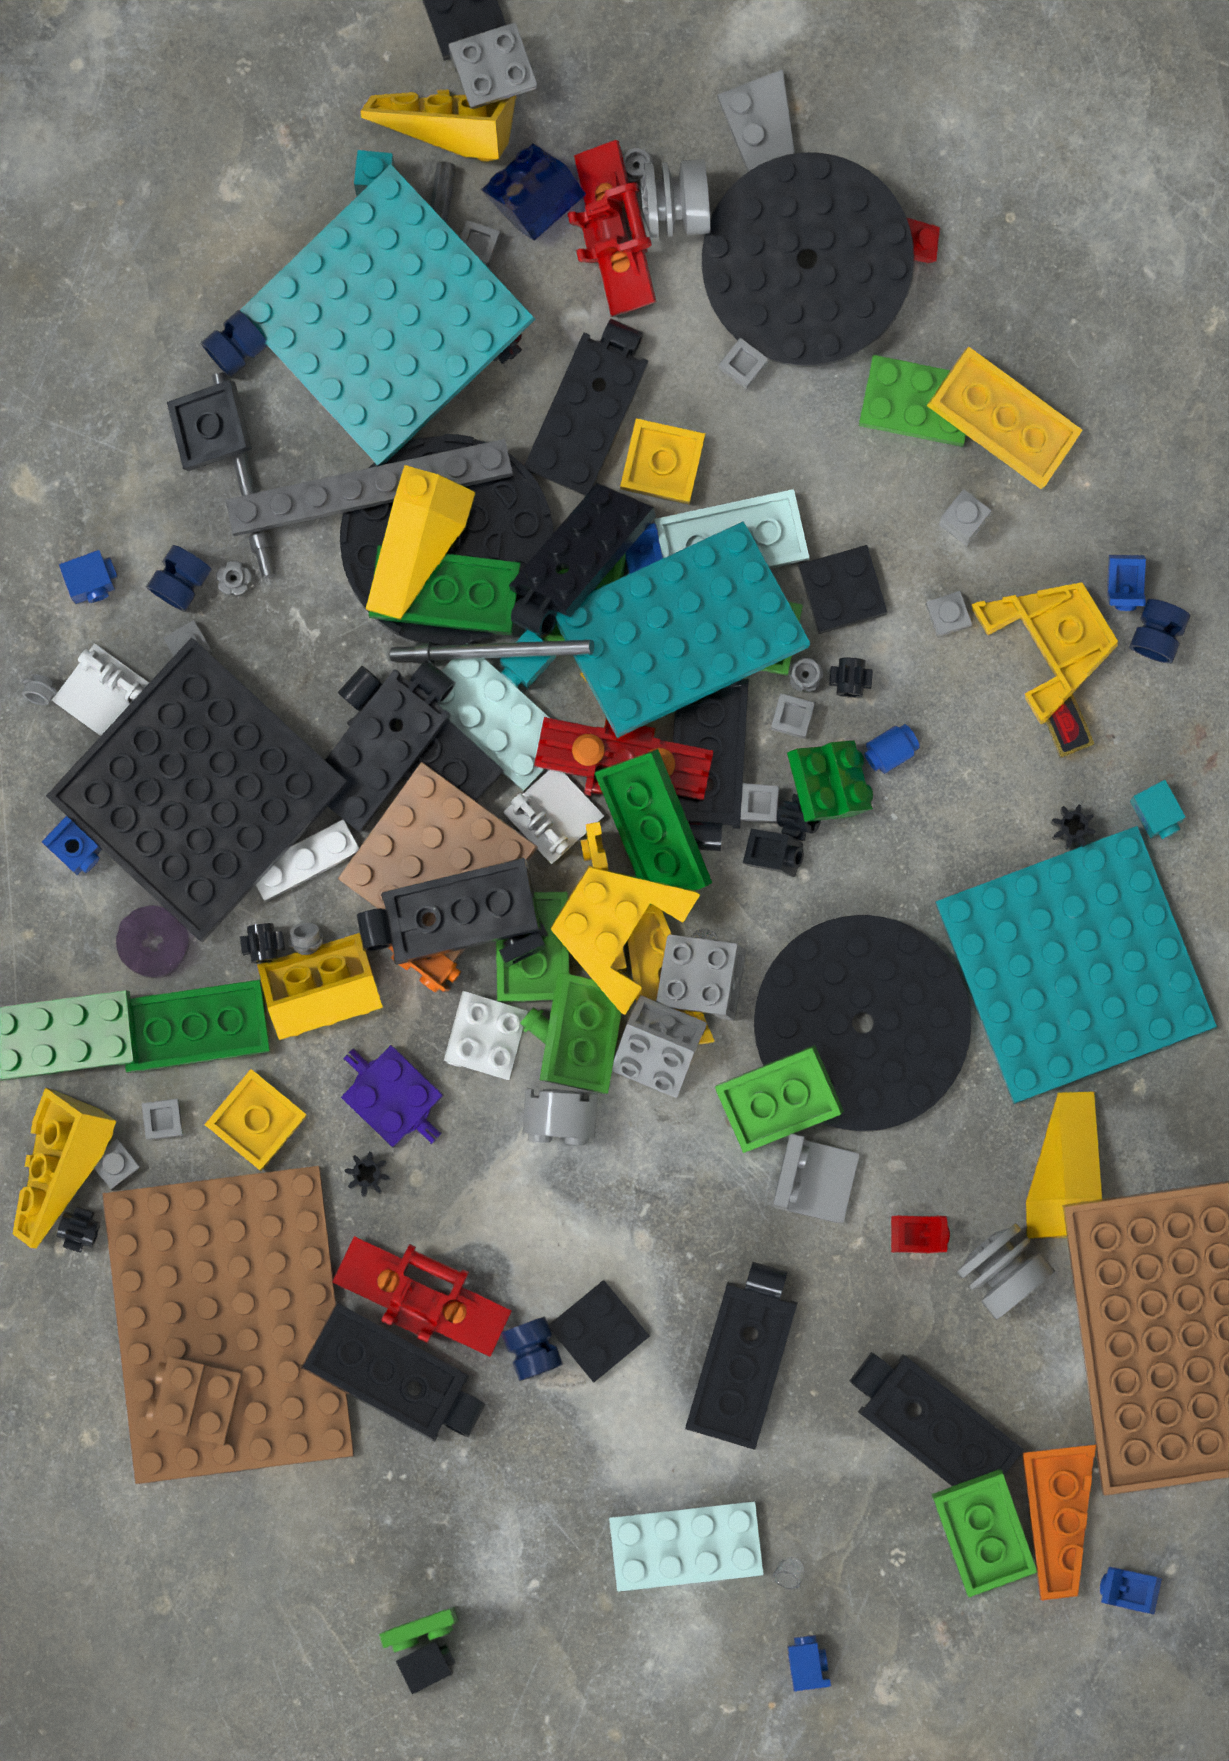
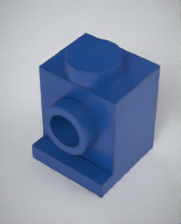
(62, 835)
(807, 1664)

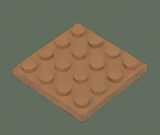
(430, 835)

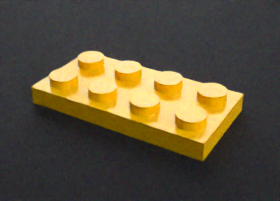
(1004, 417)

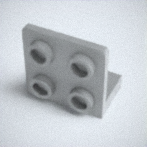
(492, 66)
(701, 976)
(658, 1046)
(815, 1180)

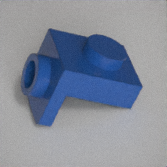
(644, 550)
(1126, 581)
(1130, 1590)

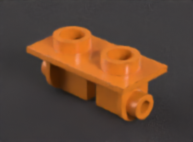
(433, 971)

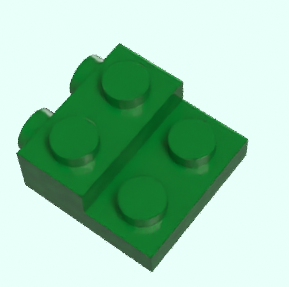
(830, 781)

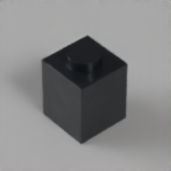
(426, 1666)

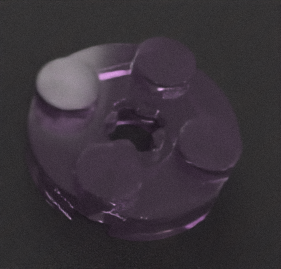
(134, 931)

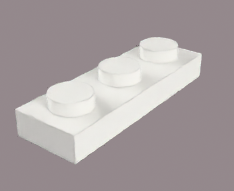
(308, 860)

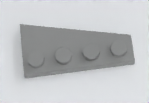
(759, 119)

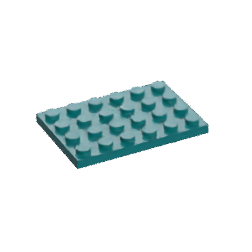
(683, 629)

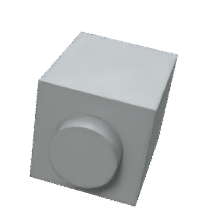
(965, 517)

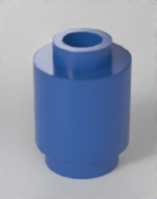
(891, 748)

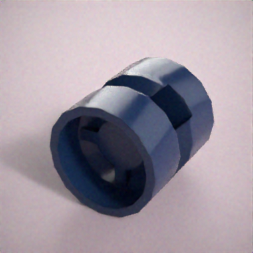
(234, 343)
(178, 578)
(1160, 629)
(532, 1348)

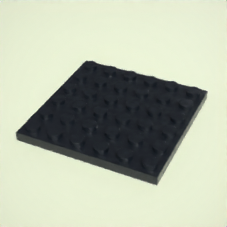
(197, 789)

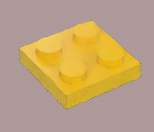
(662, 461)
(255, 1120)

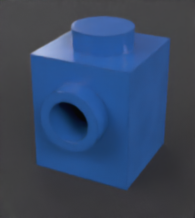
(89, 577)

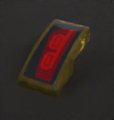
(1069, 728)

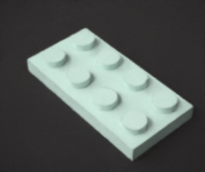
(769, 518)
(495, 717)
(686, 1546)

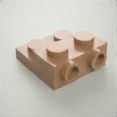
(194, 1400)

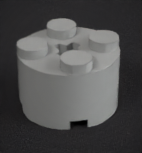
(560, 1115)

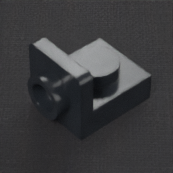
(773, 852)
(522, 947)

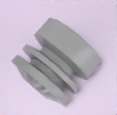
(676, 198)
(1005, 1271)

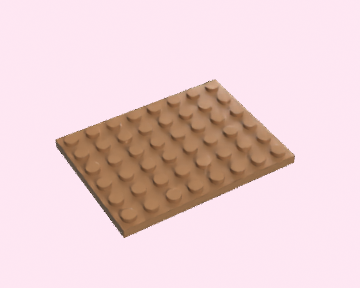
(236, 1283)
(1155, 1332)

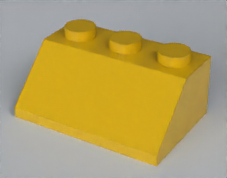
(319, 987)

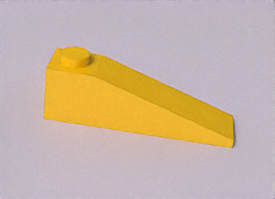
(446, 121)
(420, 530)
(65, 1151)
(1066, 1165)

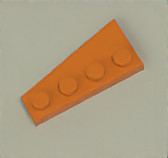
(1058, 1506)

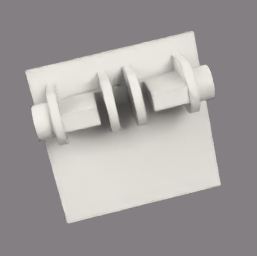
(99, 689)
(553, 814)
(485, 1035)

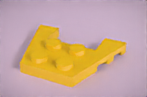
(1066, 631)
(603, 916)

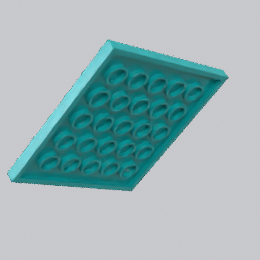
(386, 315)
(1075, 964)

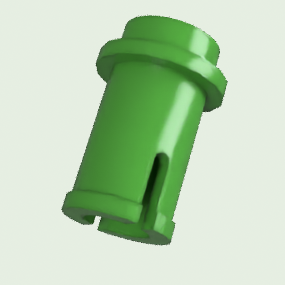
(536, 1024)

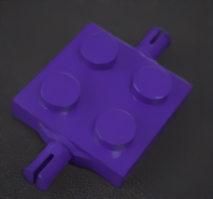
(392, 1096)

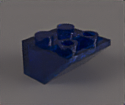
(533, 191)

